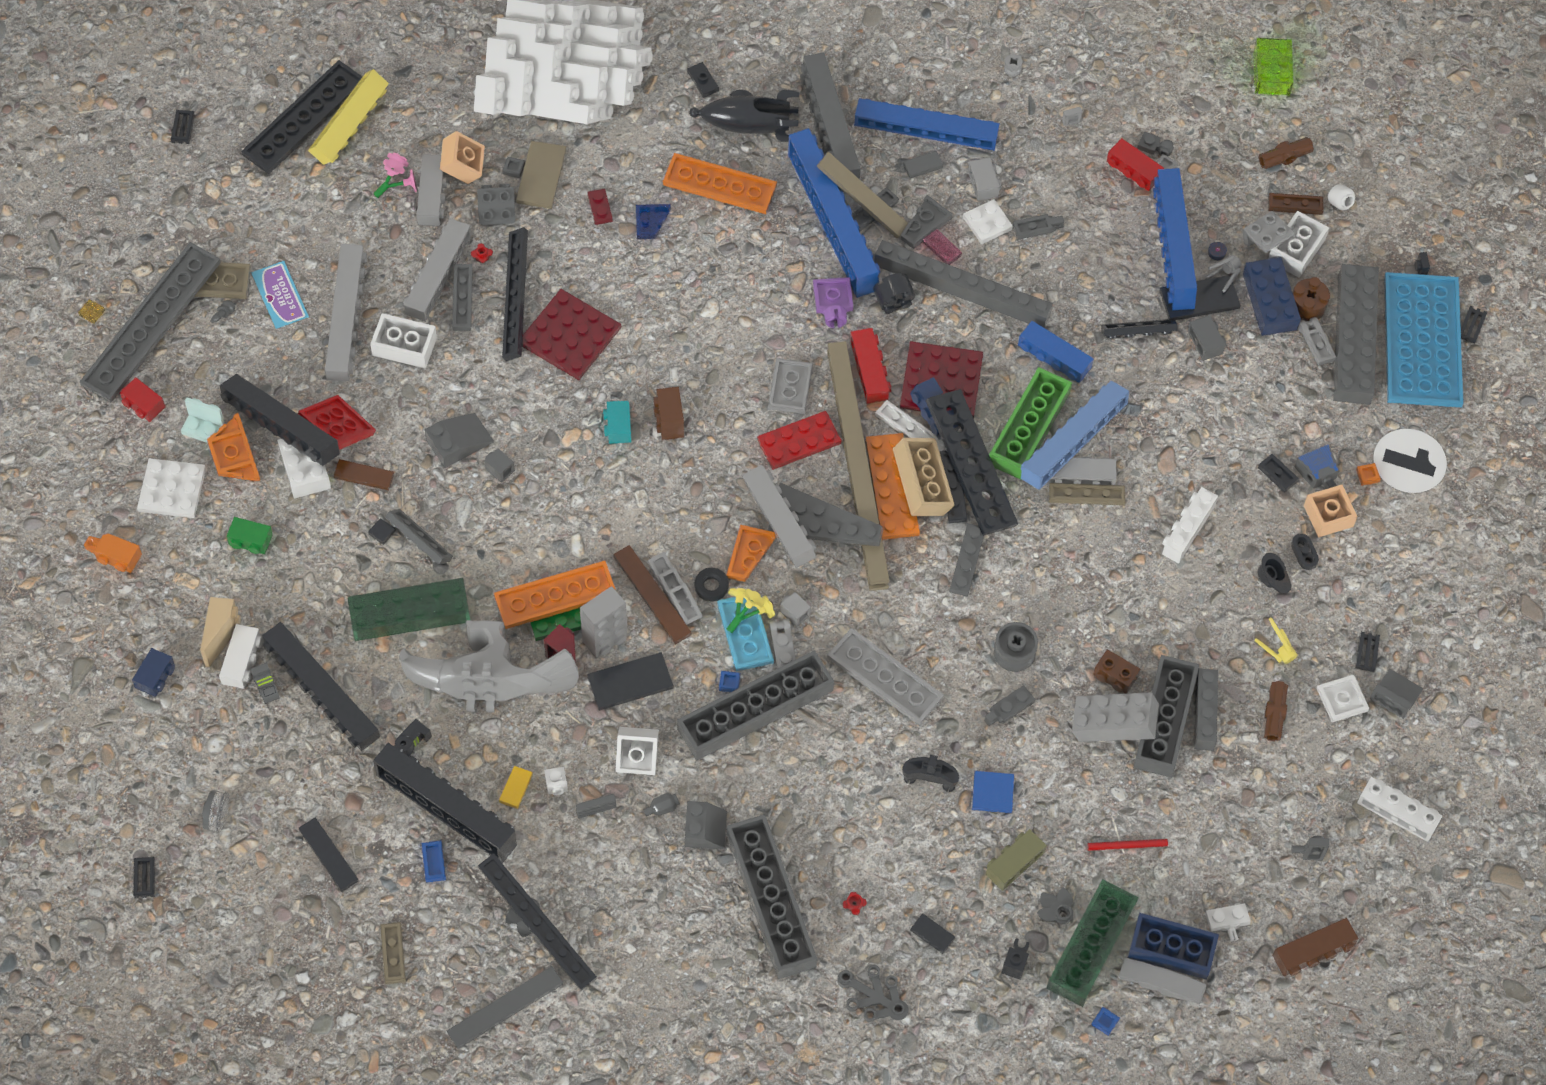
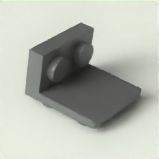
(1396, 693)

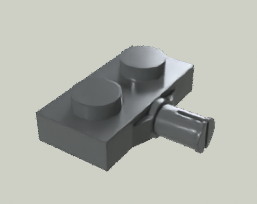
(1314, 849)

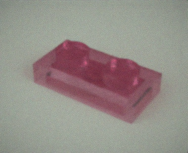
(942, 247)

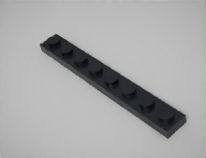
(515, 294)
(537, 922)

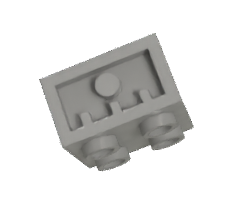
(1267, 232)

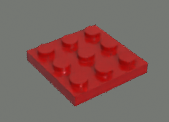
(338, 421)

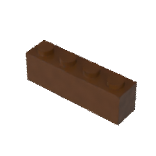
(1315, 947)

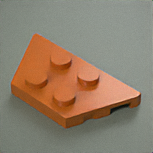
(232, 451)

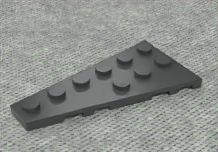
(830, 522)

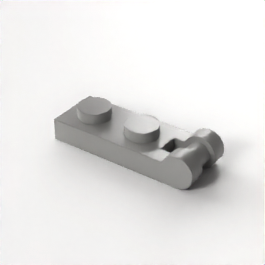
(1317, 341)
(782, 642)

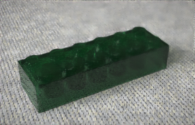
(408, 609)
(1092, 943)

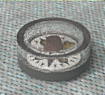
(215, 811)

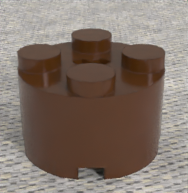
(1311, 298)

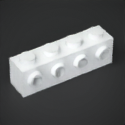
(1189, 525)
(1399, 809)

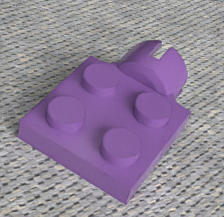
(833, 299)

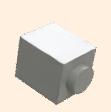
(795, 609)

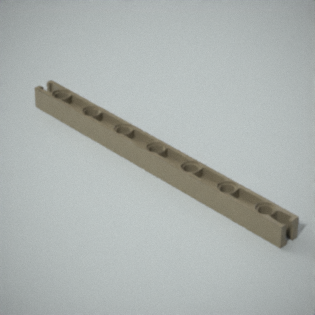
(856, 459)

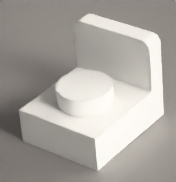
(556, 781)

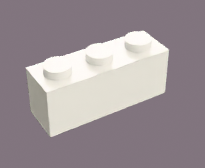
(240, 656)

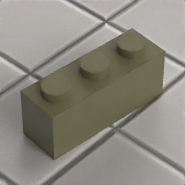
(1015, 859)

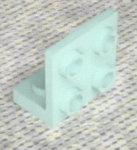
(202, 419)

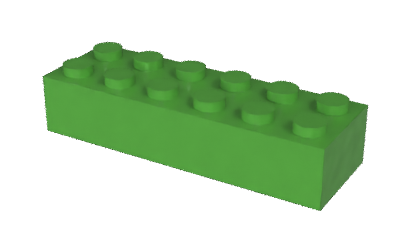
(1030, 421)

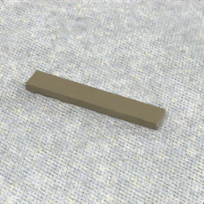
(862, 194)

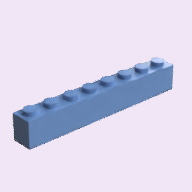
(1074, 434)

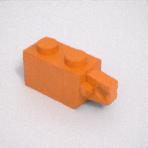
(114, 551)

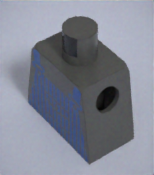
(1318, 467)

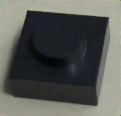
(1422, 263)

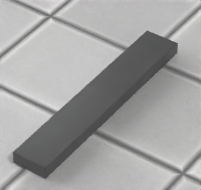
(504, 1007)

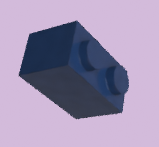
(153, 672)

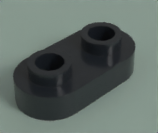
(1305, 553)

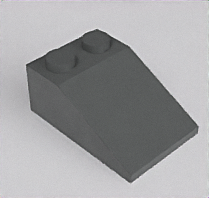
(457, 438)

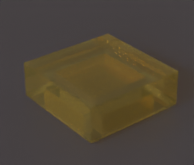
(91, 311)

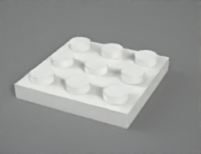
(171, 488)

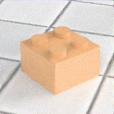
(462, 157)
(1330, 510)

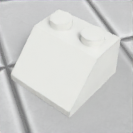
(637, 750)

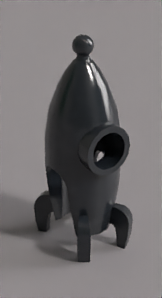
(751, 114)

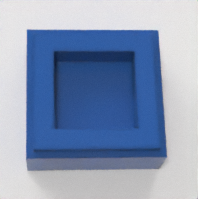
(729, 681)
(1105, 1021)

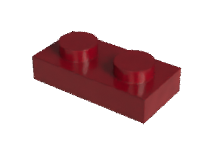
(600, 206)

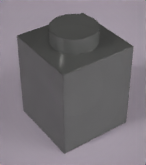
(499, 465)

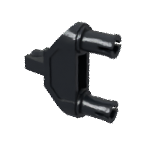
(931, 770)

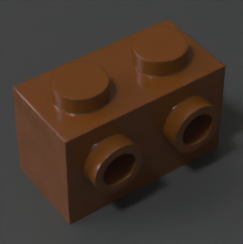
(1116, 672)

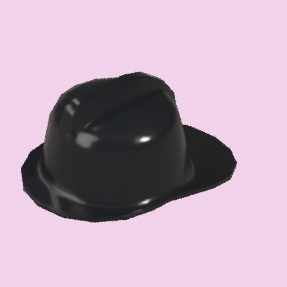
(1273, 573)

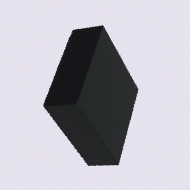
(381, 531)

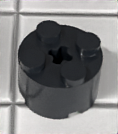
(894, 292)

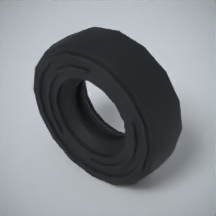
(711, 573)

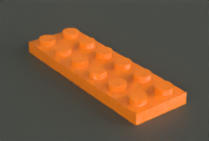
(720, 183)
(888, 488)
(552, 594)

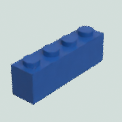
(1055, 352)

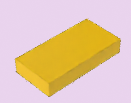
(515, 787)

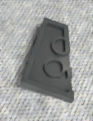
(926, 220)

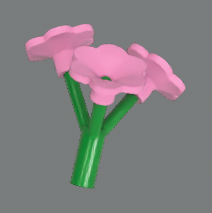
(395, 166)

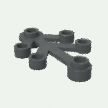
(875, 996)

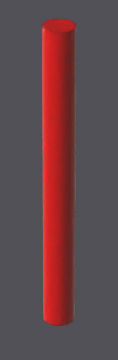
(1127, 844)

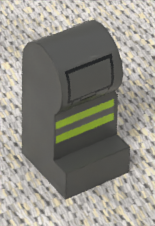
(265, 683)

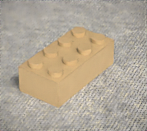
(923, 477)

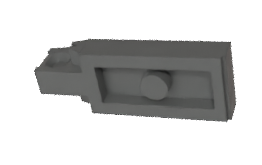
(1037, 226)
(1010, 706)

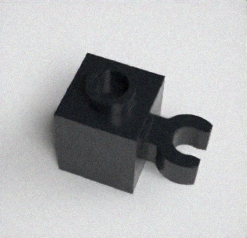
(1016, 960)

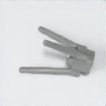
(1229, 265)

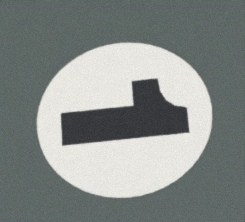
(1410, 460)

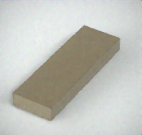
(393, 953)

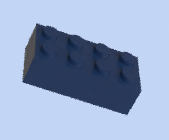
(1271, 296)
(1173, 946)

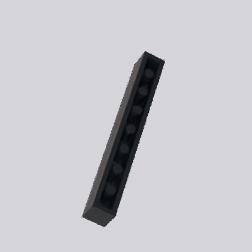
(279, 419)
(320, 686)

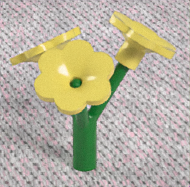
(753, 599)

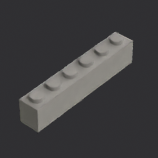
(437, 269)
(779, 516)

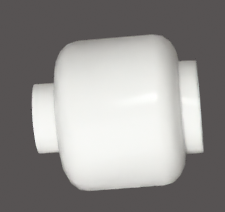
(1341, 197)

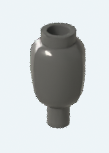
(662, 804)

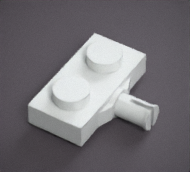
(1228, 919)

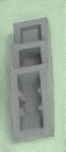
(674, 588)
(1162, 980)

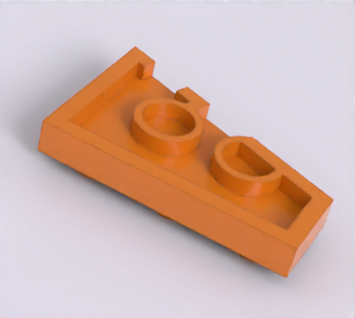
(748, 551)

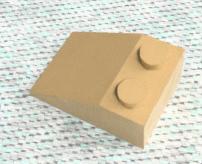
(218, 628)

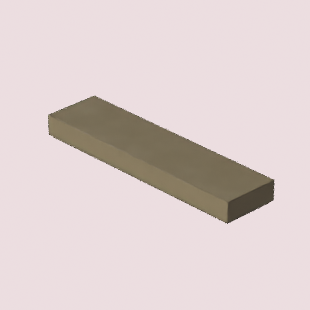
(1086, 494)

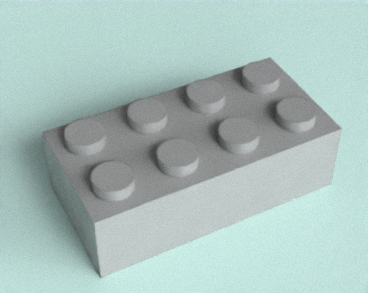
(604, 622)
(1115, 717)

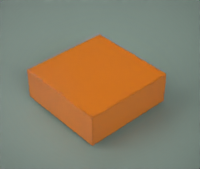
(1368, 474)

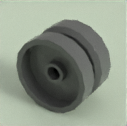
(1015, 646)

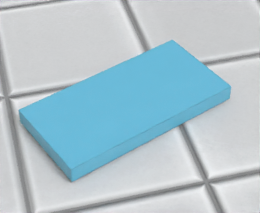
(749, 640)

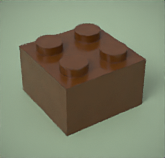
(668, 413)

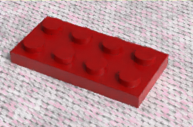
(799, 440)

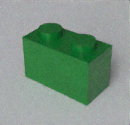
(249, 535)

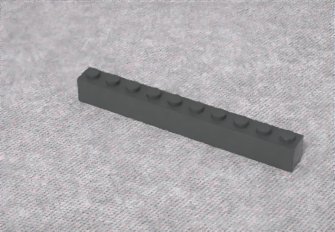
(963, 284)

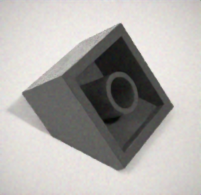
(705, 825)

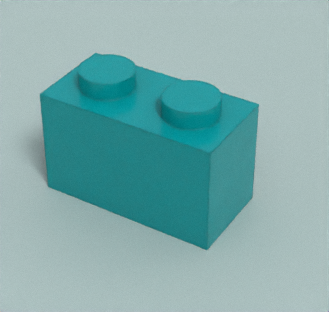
(618, 419)

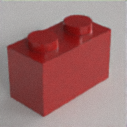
(142, 400)

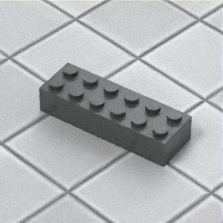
(1173, 692)

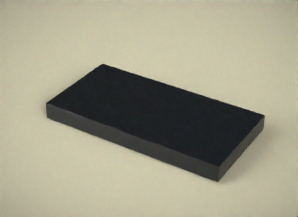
(1209, 299)
(630, 681)

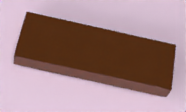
(1292, 203)
(363, 474)

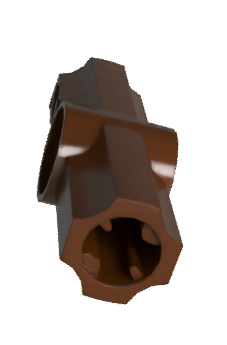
(1286, 153)
(1275, 711)

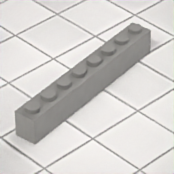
(344, 312)

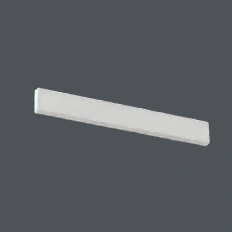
(912, 429)

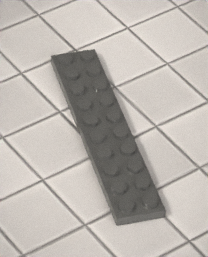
(150, 322)

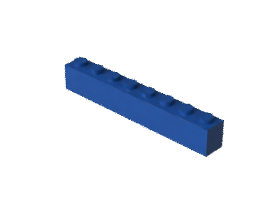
(926, 124)

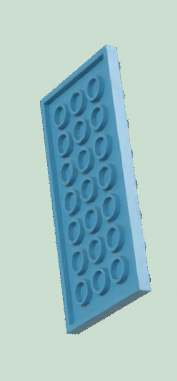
(1423, 340)

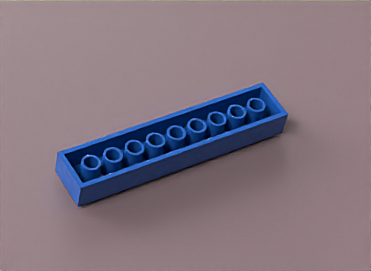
(833, 214)

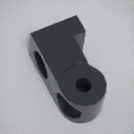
(412, 736)

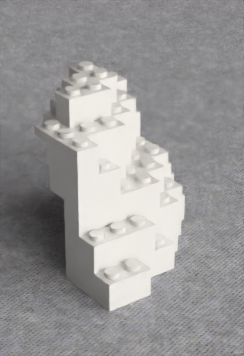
(563, 60)

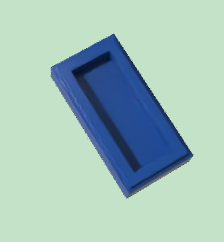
(433, 861)

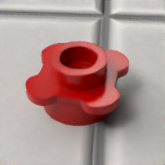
(481, 257)
(854, 897)

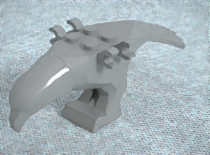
(489, 670)

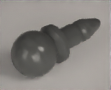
(227, 307)

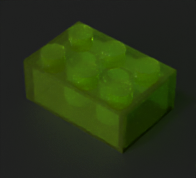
(1273, 66)

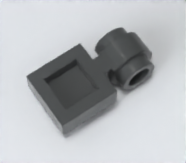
(1151, 143)

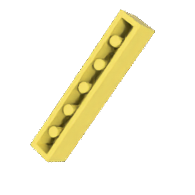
(348, 117)

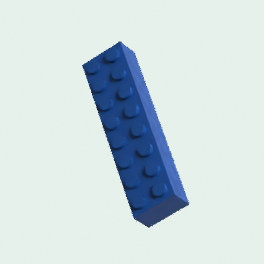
(1175, 239)

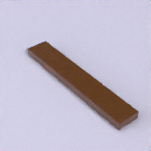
(652, 594)

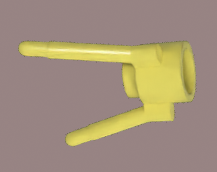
(1286, 652)

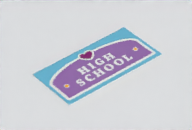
(279, 294)

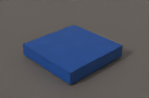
(993, 792)

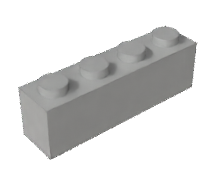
(431, 191)
(1086, 471)

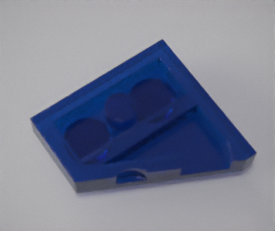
(650, 219)

